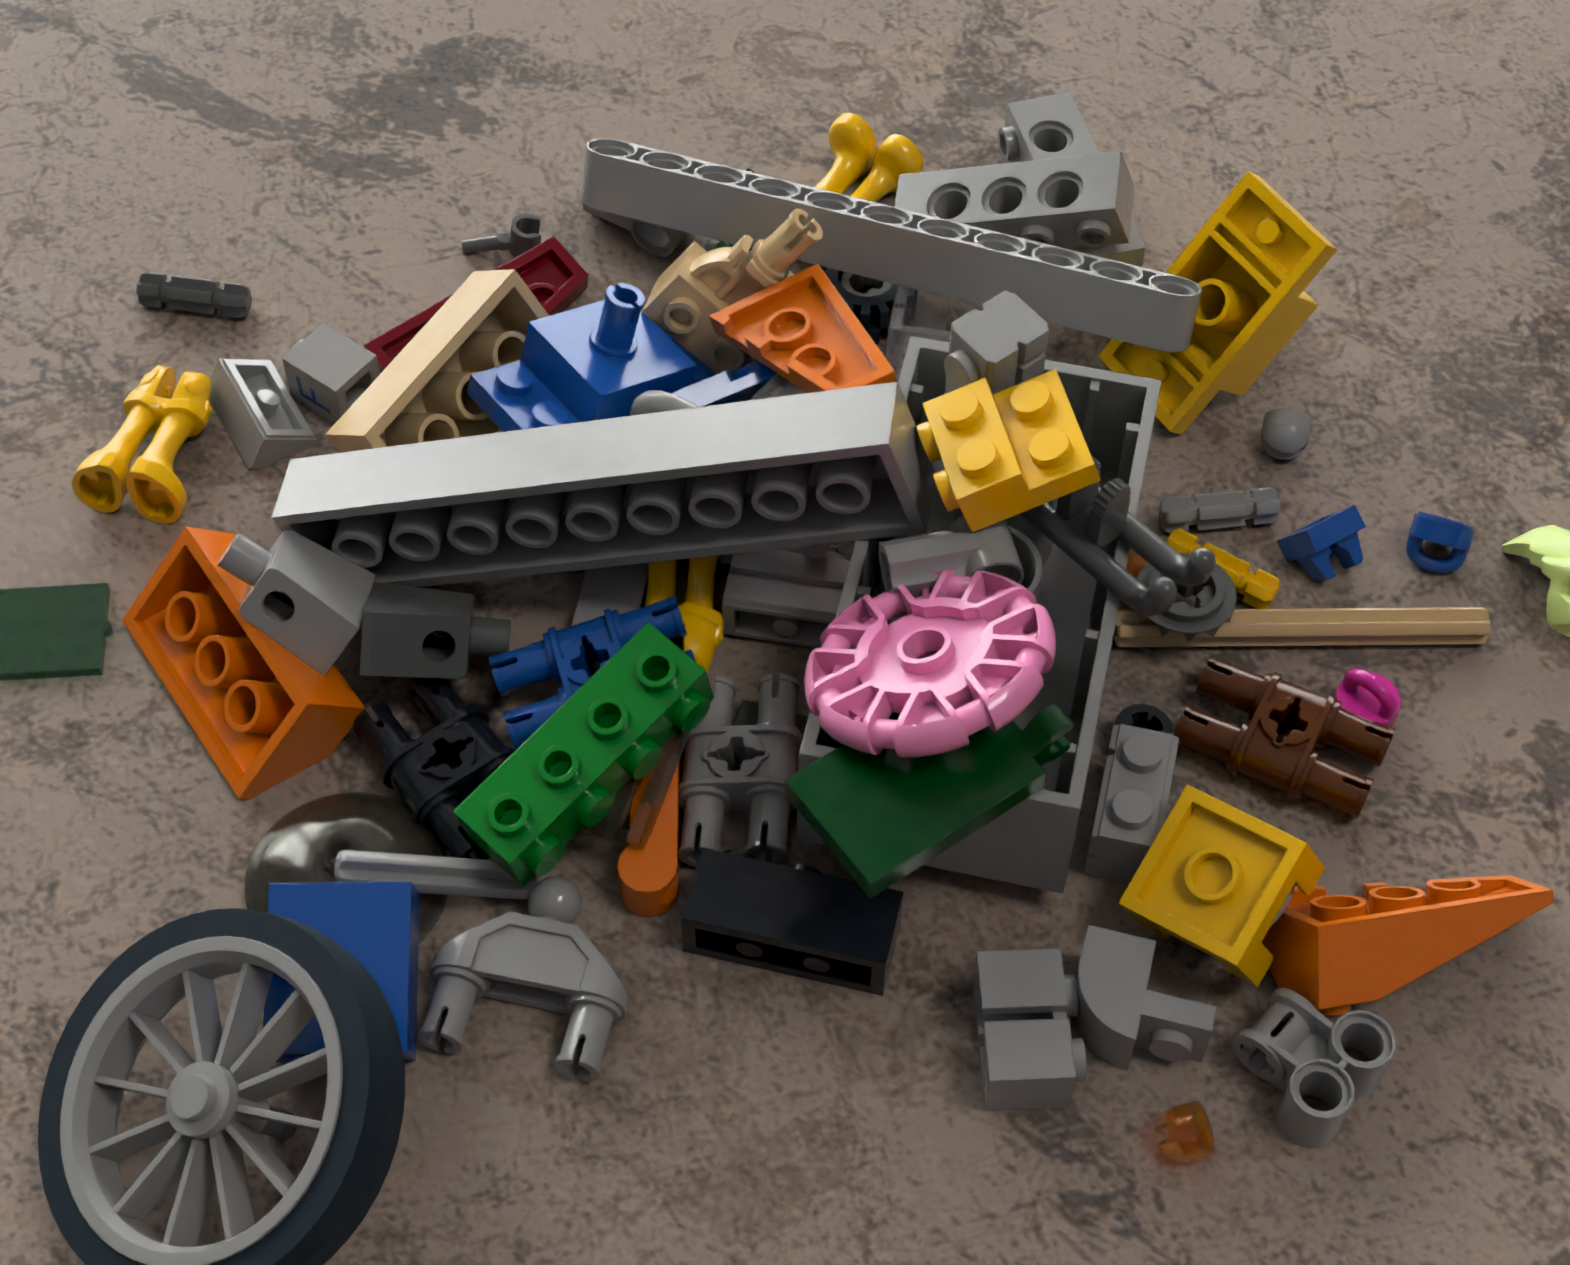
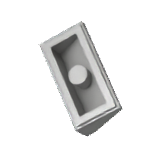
(258, 412)

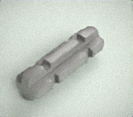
(1219, 510)

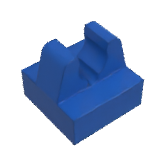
(1317, 540)

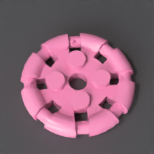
(985, 673)

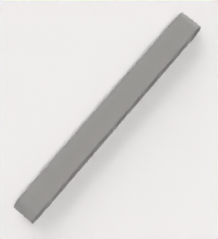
(894, 244)

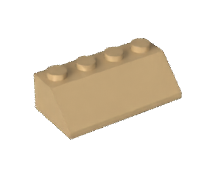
(427, 383)

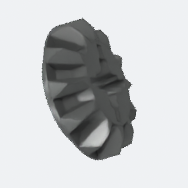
(1212, 606)

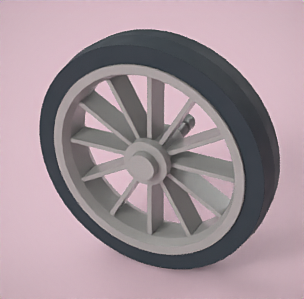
(222, 1097)

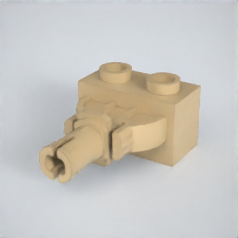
(712, 280)

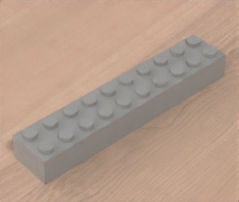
(620, 489)

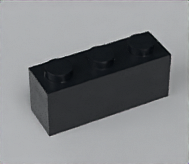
(791, 921)

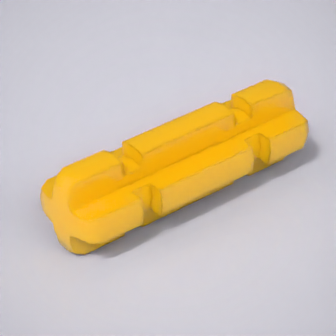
(1258, 588)

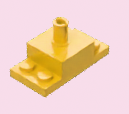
(1253, 276)

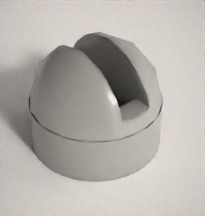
(1285, 433)

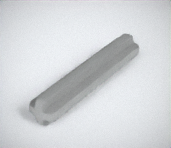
(431, 874)

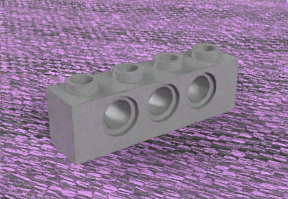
(1056, 129)
(1044, 200)

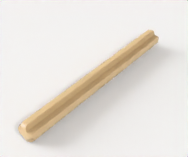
(1320, 628)

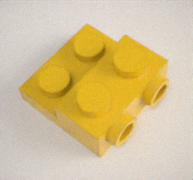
(1005, 448)

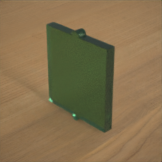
(53, 631)

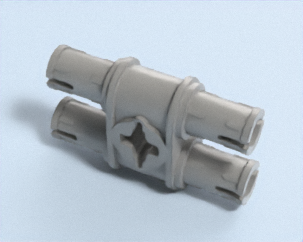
(717, 786)

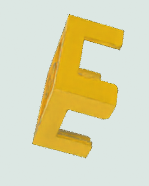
(1219, 881)

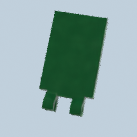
(899, 813)

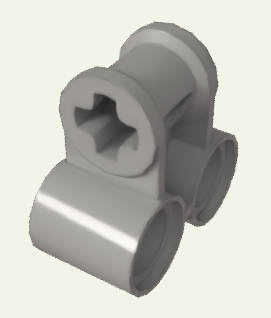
(1309, 1060)

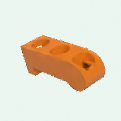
(652, 875)

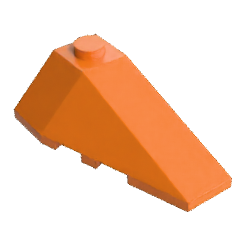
(1372, 944)

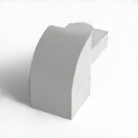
(1122, 1013)

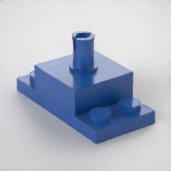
(586, 366)

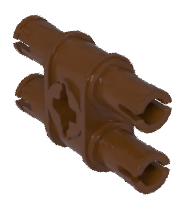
(1294, 762)

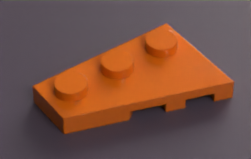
(805, 334)

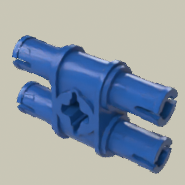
(570, 659)

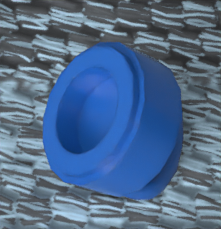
(1443, 532)

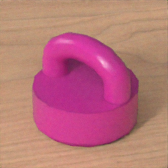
(1369, 696)

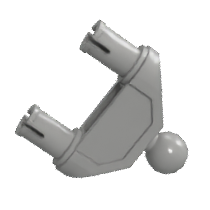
(532, 963)

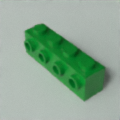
(585, 754)

